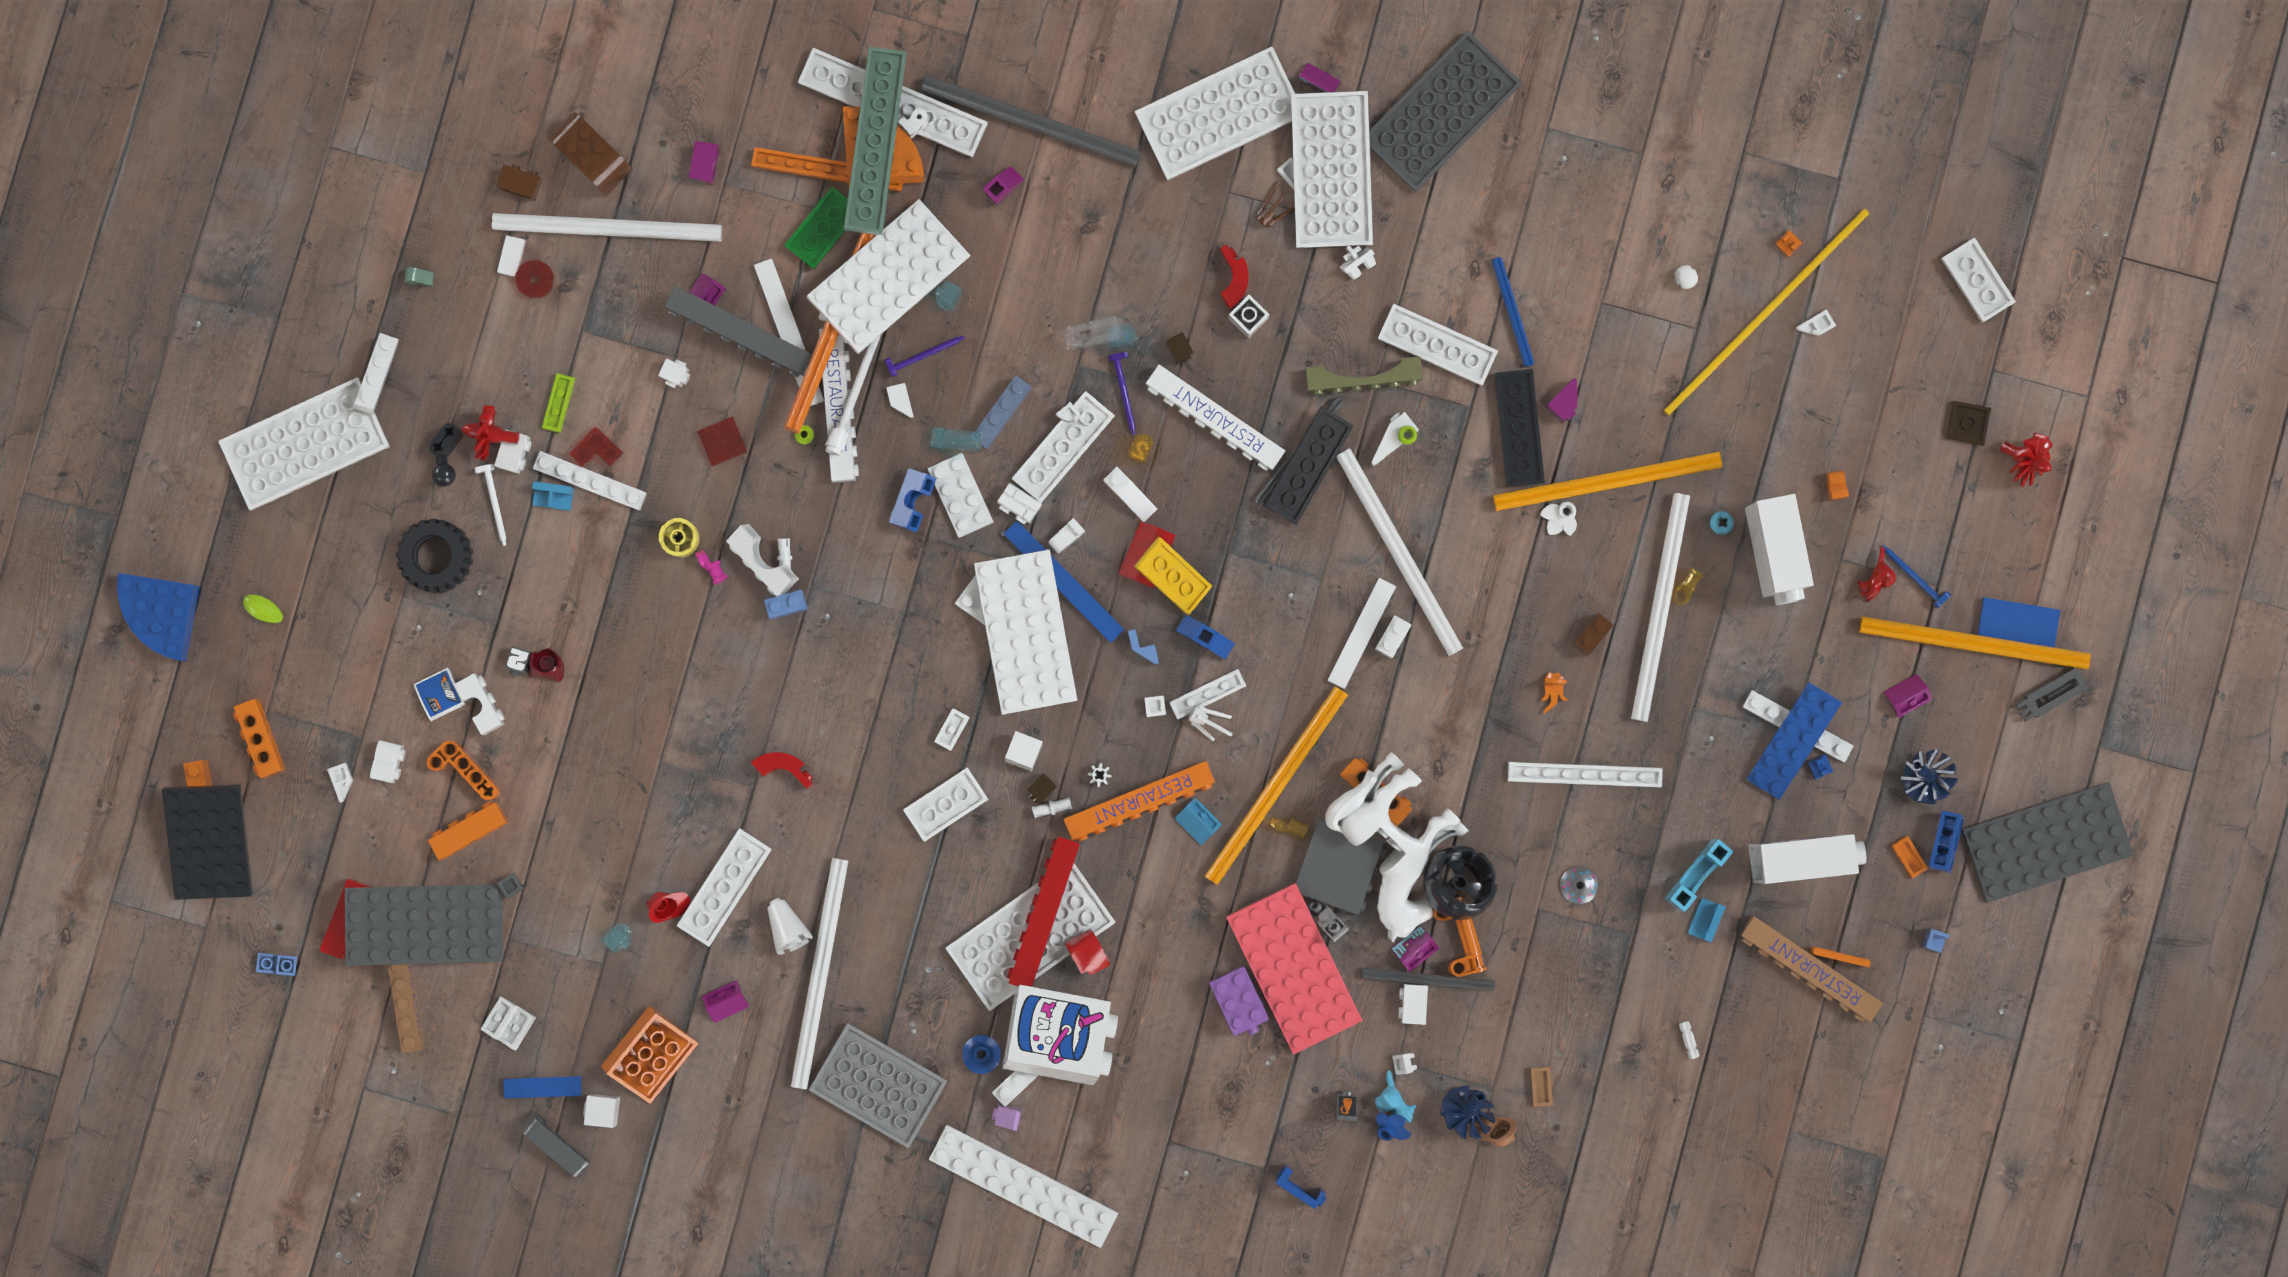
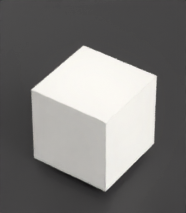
(1248, 316)
(1023, 751)
(601, 1110)

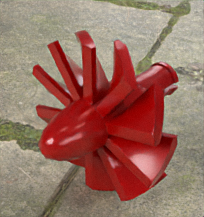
(487, 433)
(2031, 458)

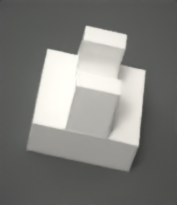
(1403, 1063)

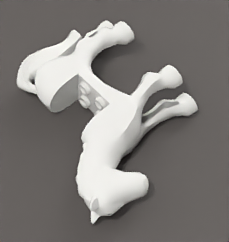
(1366, 811)

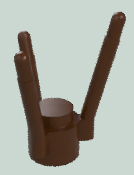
(1266, 216)

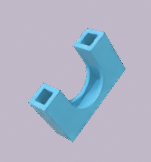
(1684, 891)

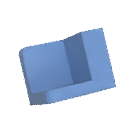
(1934, 940)

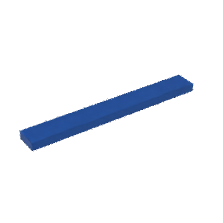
(1068, 585)

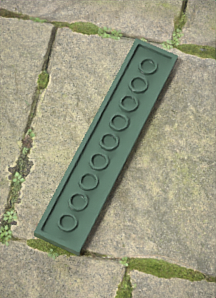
(875, 141)

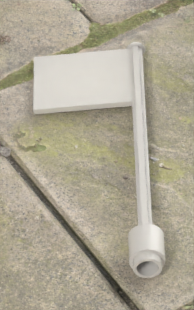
(838, 436)

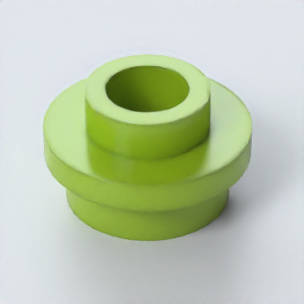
(1411, 430)
(808, 439)

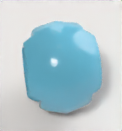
(1729, 522)

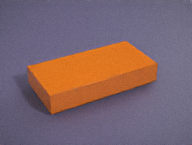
(1909, 857)

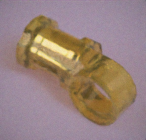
(1687, 587)
(1294, 826)

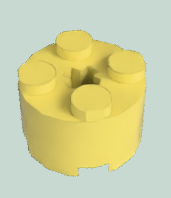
(672, 529)

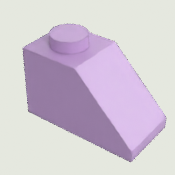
(1007, 1117)

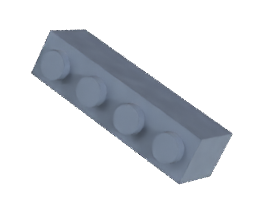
(1003, 411)

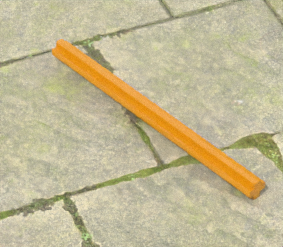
(1607, 481)
(1974, 643)
(1276, 785)

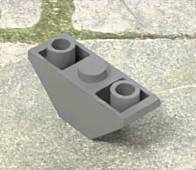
(1327, 920)

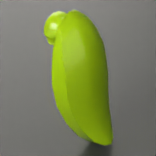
(262, 609)

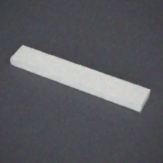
(1361, 633)

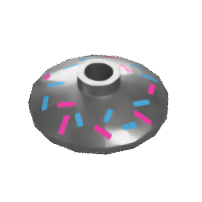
(1569, 881)

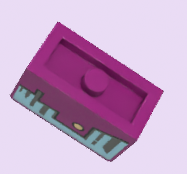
(1318, 79)
(1415, 948)

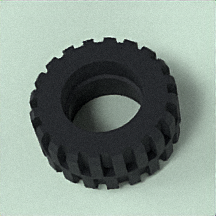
(410, 547)

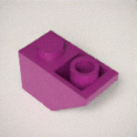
(1002, 185)

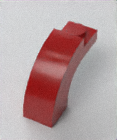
(1236, 290)
(777, 760)

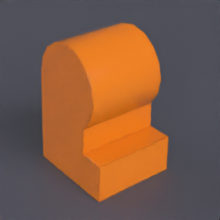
(1837, 485)

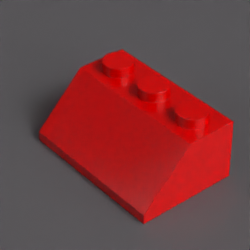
(1143, 539)

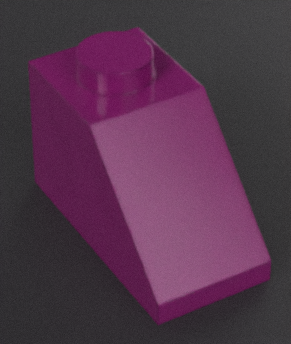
(1565, 402)

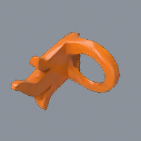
(1553, 686)

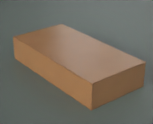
(1541, 1086)

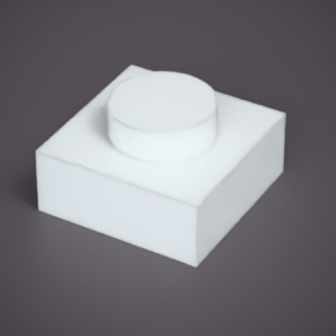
(1155, 706)

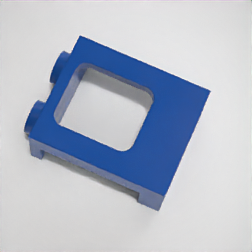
(1282, 1180)

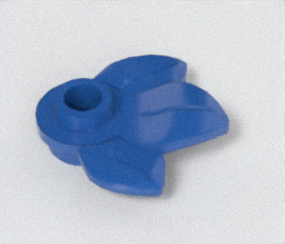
(1391, 1127)

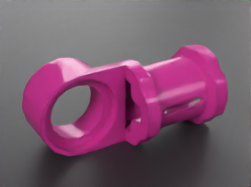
(713, 568)

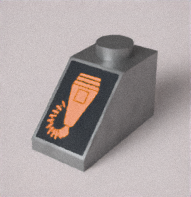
(1346, 1106)

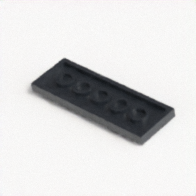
(1519, 428)
(1308, 465)

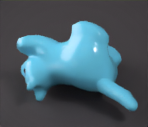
(1391, 1101)

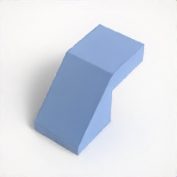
(1147, 652)

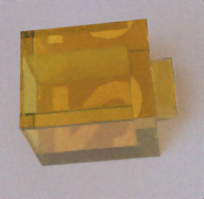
(1141, 448)

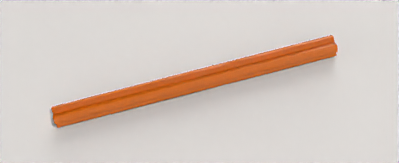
(817, 365)

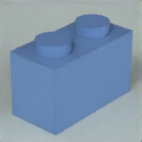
(786, 604)

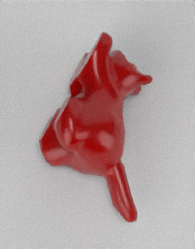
(1881, 577)

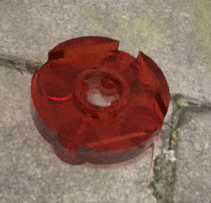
(536, 268)

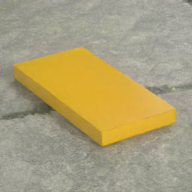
(1173, 576)

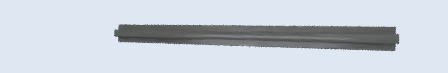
(1031, 120)

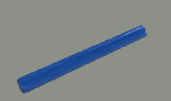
(1513, 312)

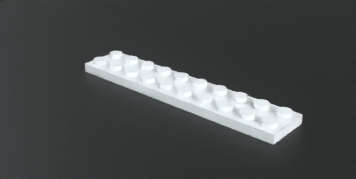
(846, 81)
(1023, 1186)

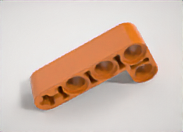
(468, 772)

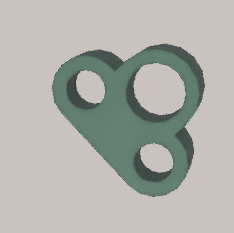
(418, 277)

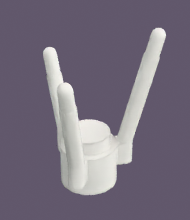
(1199, 716)

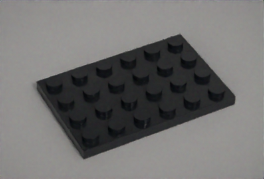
(207, 841)

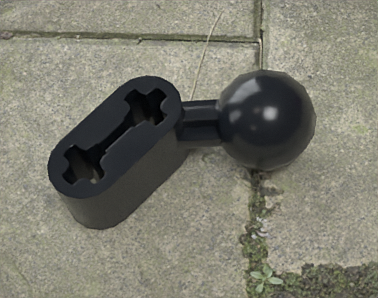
(444, 473)

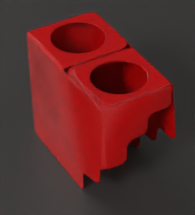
(1087, 953)

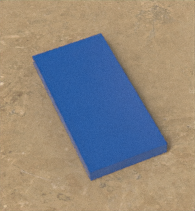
(2018, 622)

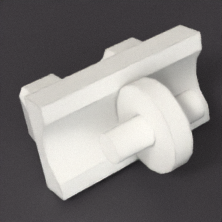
(1364, 256)

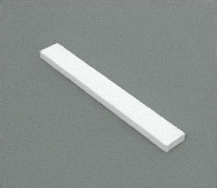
(782, 312)
(1584, 774)

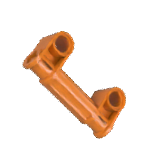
(1472, 961)

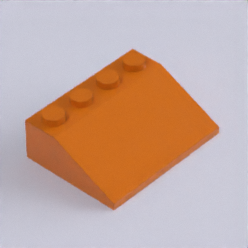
(649, 1054)

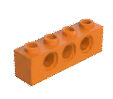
(274, 763)
(1350, 775)

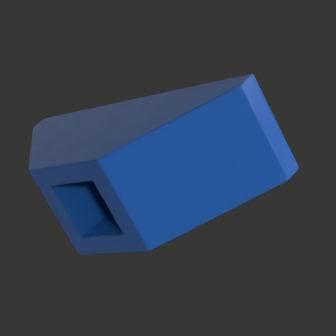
(1205, 637)

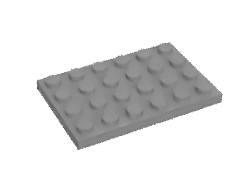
(878, 1085)

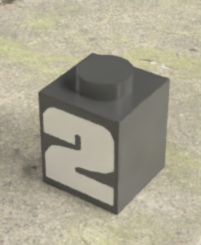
(518, 661)

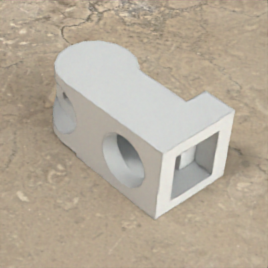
(1066, 536)

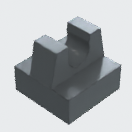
(510, 885)

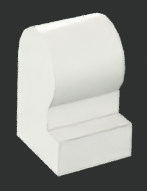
(915, 123)

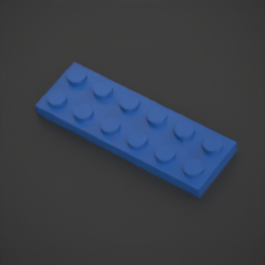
(1794, 740)

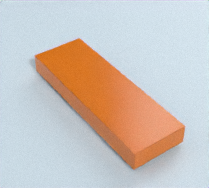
(1840, 956)

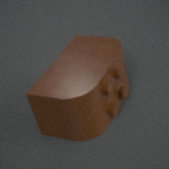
(590, 153)

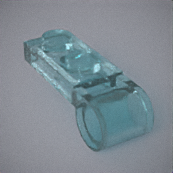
(955, 439)

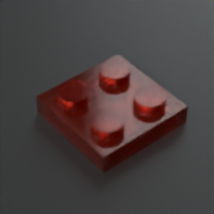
(722, 441)

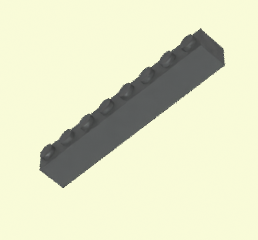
(739, 331)

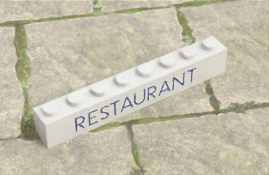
(836, 397)
(1214, 417)

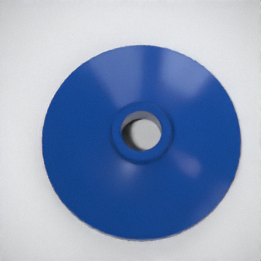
(972, 1059)

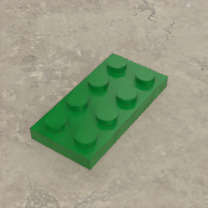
(820, 229)

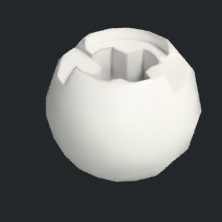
(1686, 277)

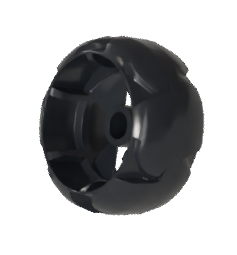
(1442, 896)

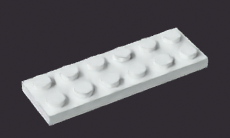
(1437, 344)
(1062, 448)
(724, 887)

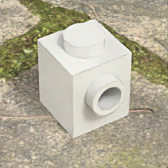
(674, 373)

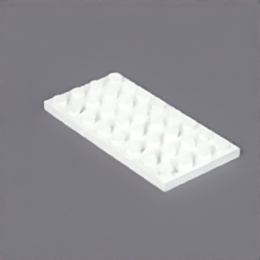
(1218, 113)
(1332, 169)
(888, 276)
(302, 445)
(1025, 632)
(989, 948)

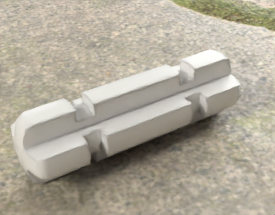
(1689, 1040)

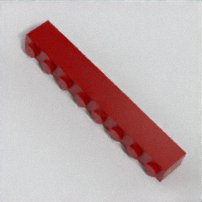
(1044, 912)

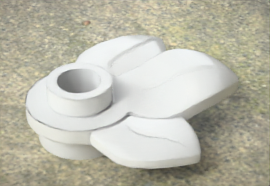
(1558, 520)

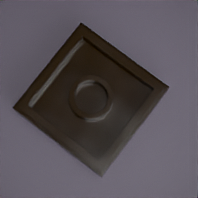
(1968, 423)

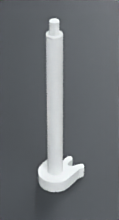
(487, 470)

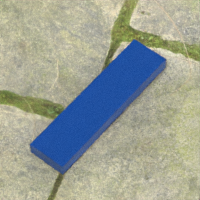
(543, 1087)

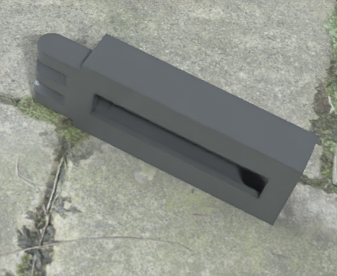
(2056, 692)

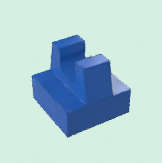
(1820, 767)

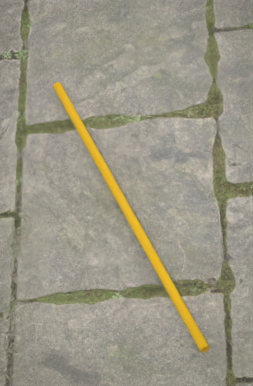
(1766, 312)

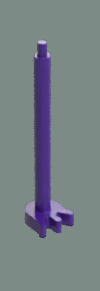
(1116, 358)
(893, 368)

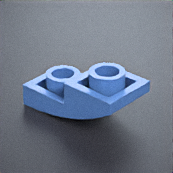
(276, 964)

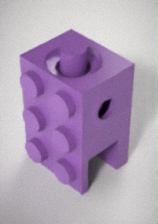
(1239, 1001)

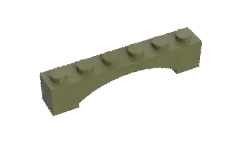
(1321, 380)

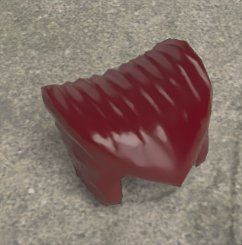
(546, 665)

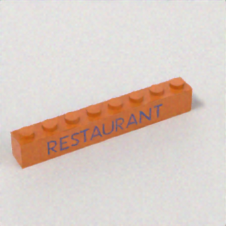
(1139, 800)

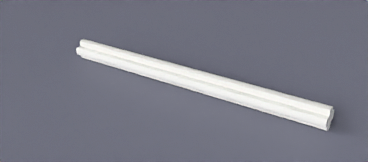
(606, 227)
(1399, 552)
(1660, 607)
(819, 973)

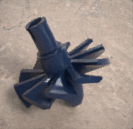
(1923, 781)
(1463, 1108)

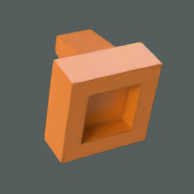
(1788, 243)

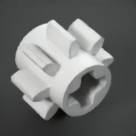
(1094, 774)

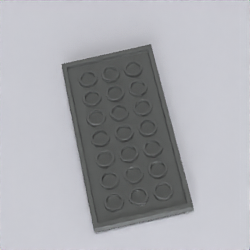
(1442, 111)
(2047, 842)
(423, 925)

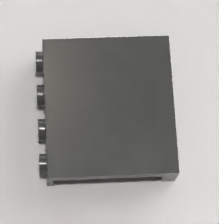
(1338, 870)

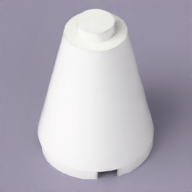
(786, 927)

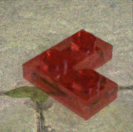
(596, 443)

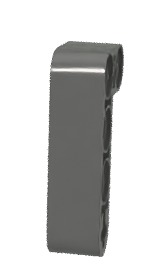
(538, 1132)

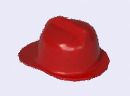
(667, 906)

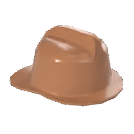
(1501, 1131)

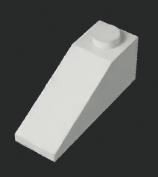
(1390, 440)
(1130, 494)

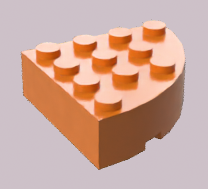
(906, 161)

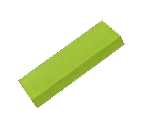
(558, 403)

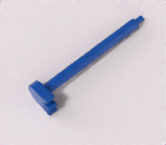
(1939, 599)

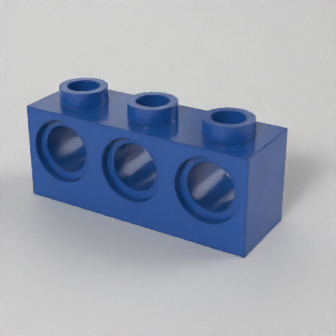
(1946, 841)

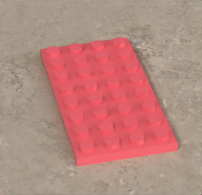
(1294, 968)

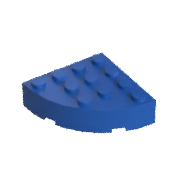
(159, 612)

